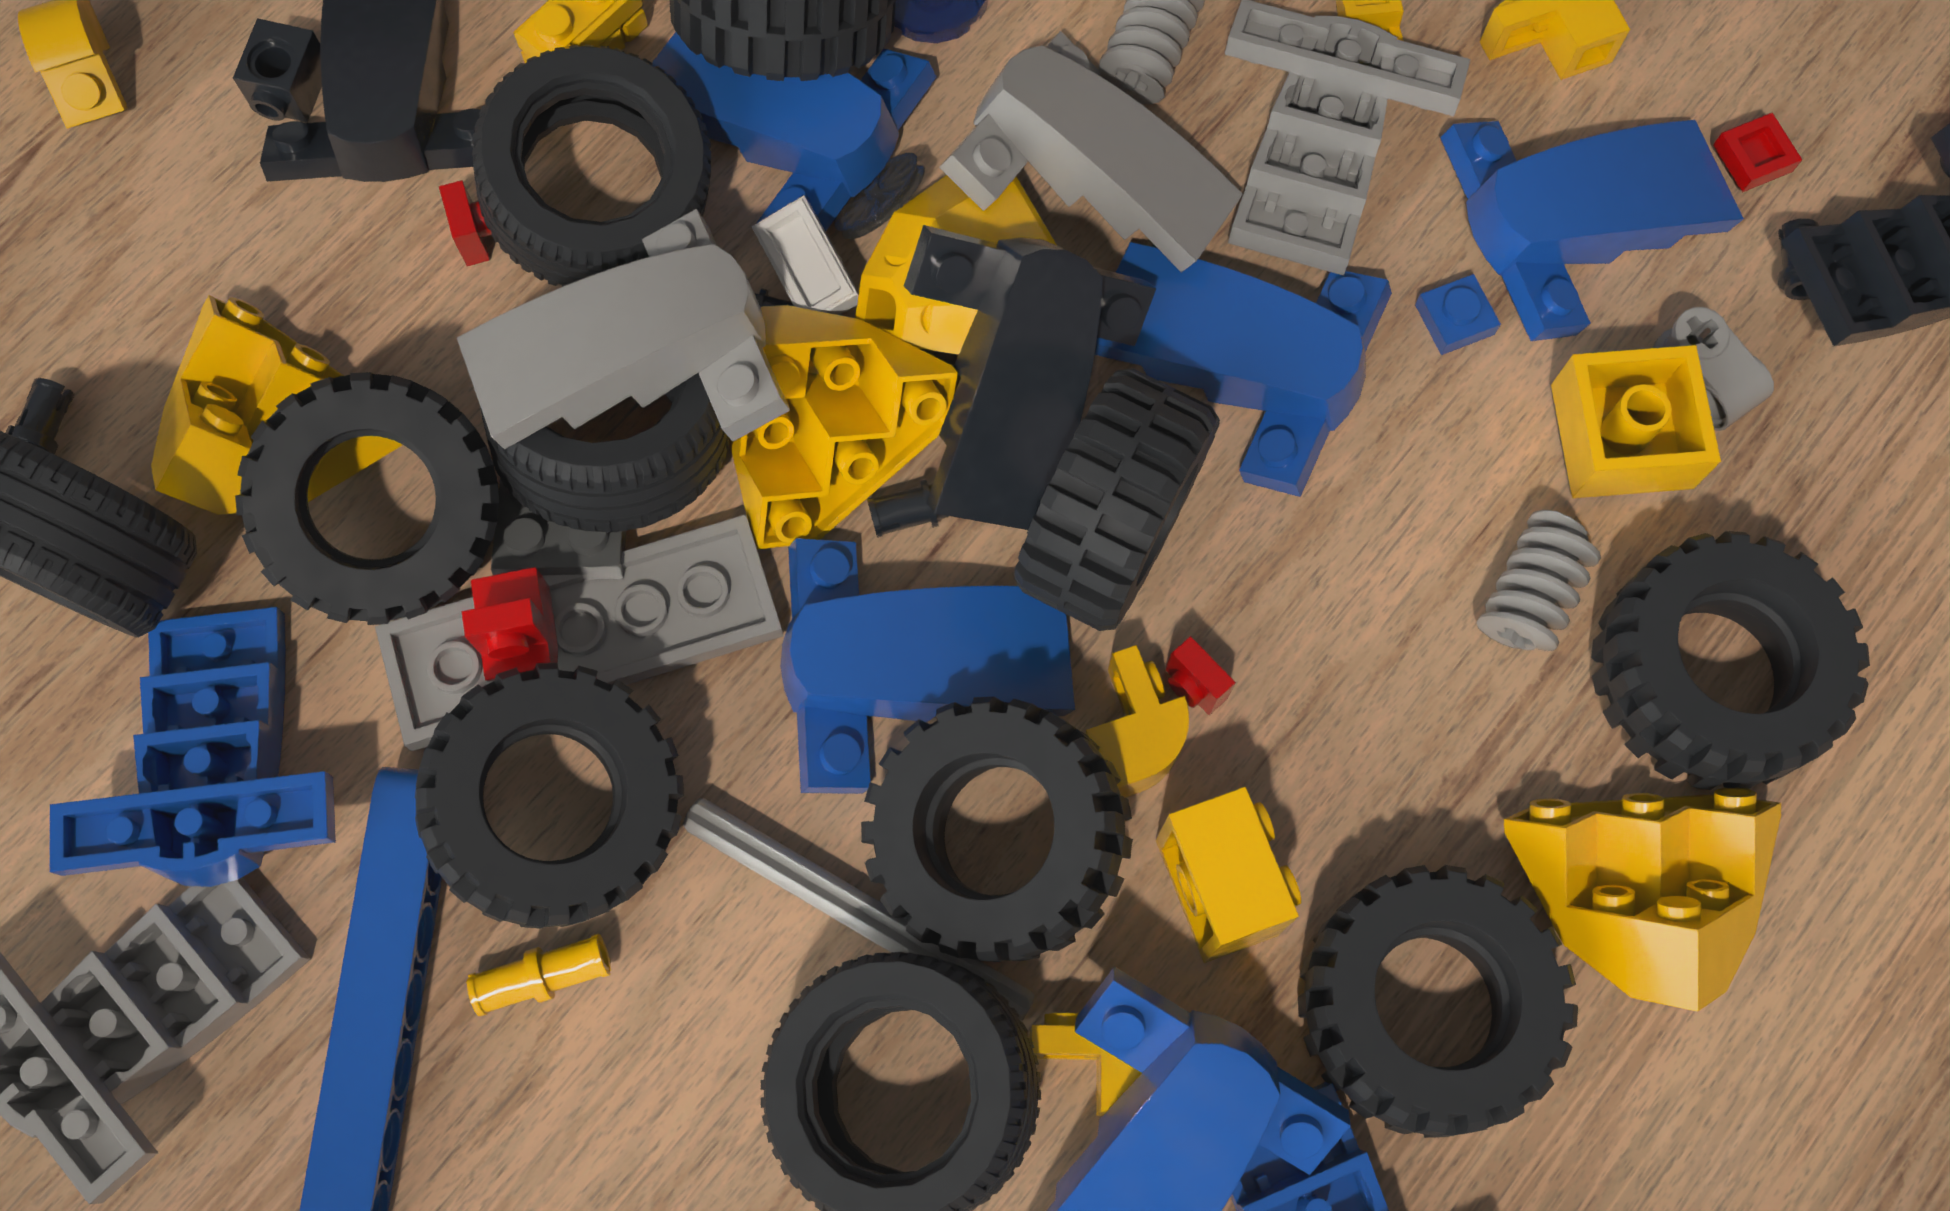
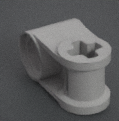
(1731, 374)

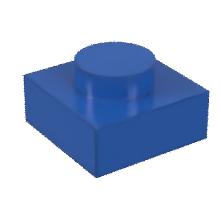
(1457, 314)

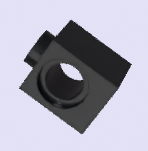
(280, 71)

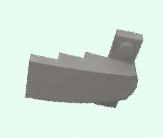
(1326, 125)
(1095, 145)
(628, 336)
(131, 1021)

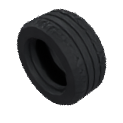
(570, 89)
(618, 481)
(87, 540)
(808, 1056)

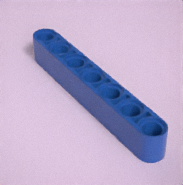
(375, 1009)

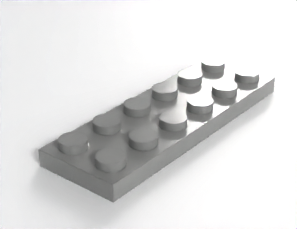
(671, 610)

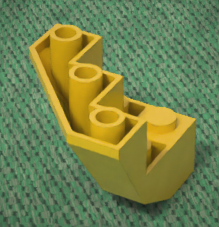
(944, 206)
(223, 390)
(854, 420)
(1653, 885)

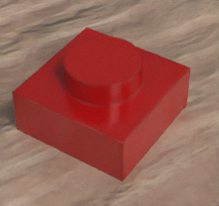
(1757, 152)
(465, 223)
(1198, 677)

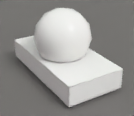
(806, 259)

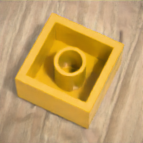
(1635, 421)
(1228, 874)

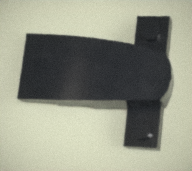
(378, 99)
(1879, 266)
(1020, 363)

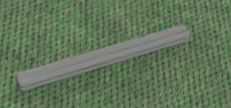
(830, 893)

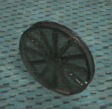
(882, 197)

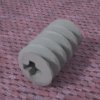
(1148, 46)
(1540, 583)

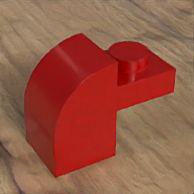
(511, 622)

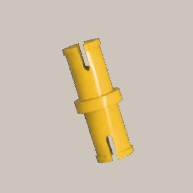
(538, 975)

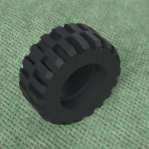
(785, 35)
(1115, 498)
(300, 558)
(1790, 615)
(530, 704)
(914, 813)
(1522, 987)

